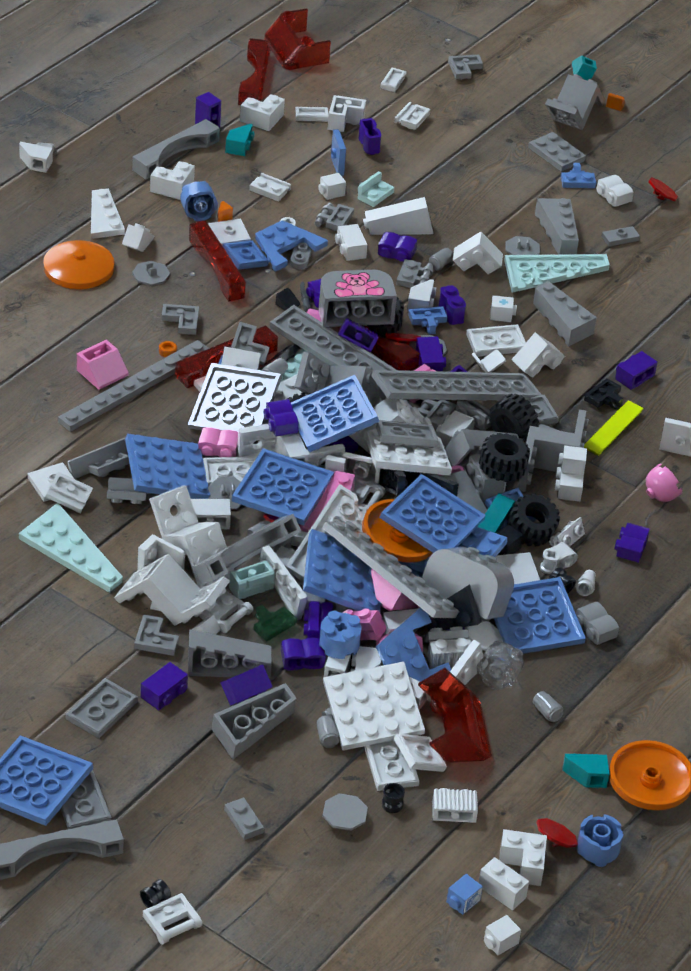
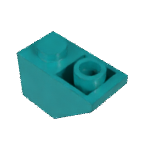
(584, 67)
(239, 140)
(587, 769)

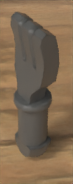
(305, 299)

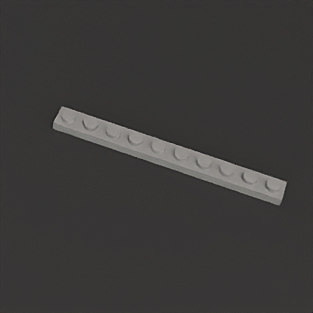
(127, 389)

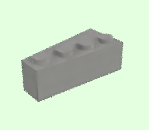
(559, 223)
(466, 444)
(224, 656)

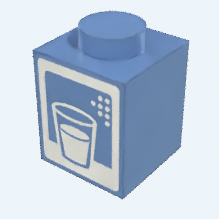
(464, 894)

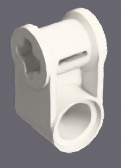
(558, 556)

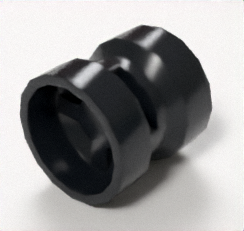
(568, 581)
(393, 798)
(155, 894)

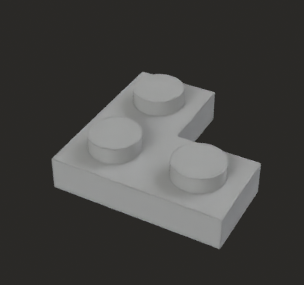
(463, 64)
(185, 315)
(244, 341)
(152, 640)

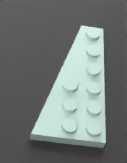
(533, 270)
(66, 543)

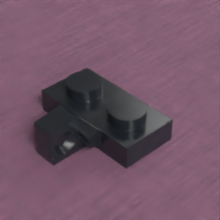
(606, 394)

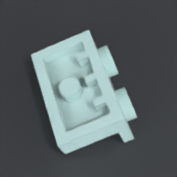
(374, 190)

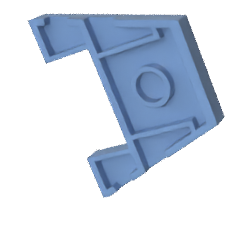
(283, 237)
(403, 647)

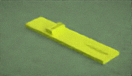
(613, 428)

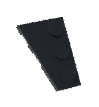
(394, 481)
(468, 612)

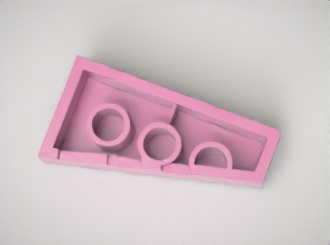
(345, 479)

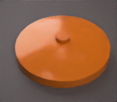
(78, 264)
(389, 537)
(651, 775)

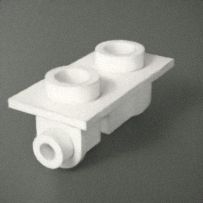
(569, 534)

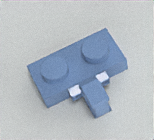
(578, 178)
(428, 317)

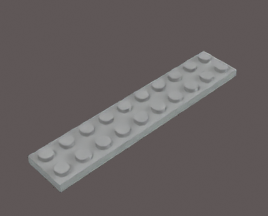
(453, 385)

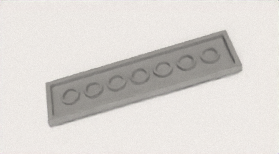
(323, 341)
(391, 570)

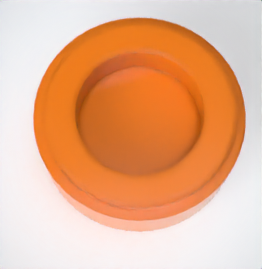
(167, 348)

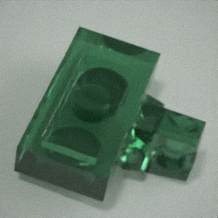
(273, 623)

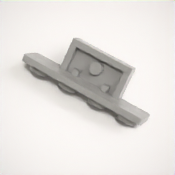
(100, 461)

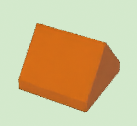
(615, 102)
(225, 212)

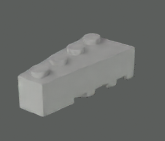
(564, 313)
(252, 719)

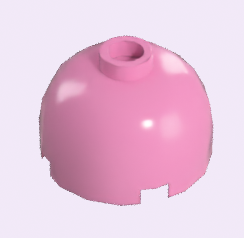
(662, 484)

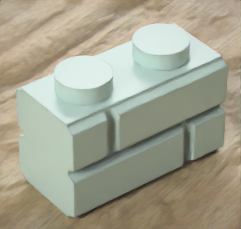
(251, 580)

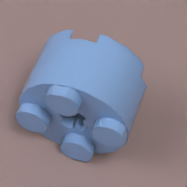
(198, 200)
(340, 634)
(600, 839)

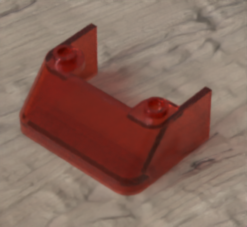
(295, 51)
(462, 719)

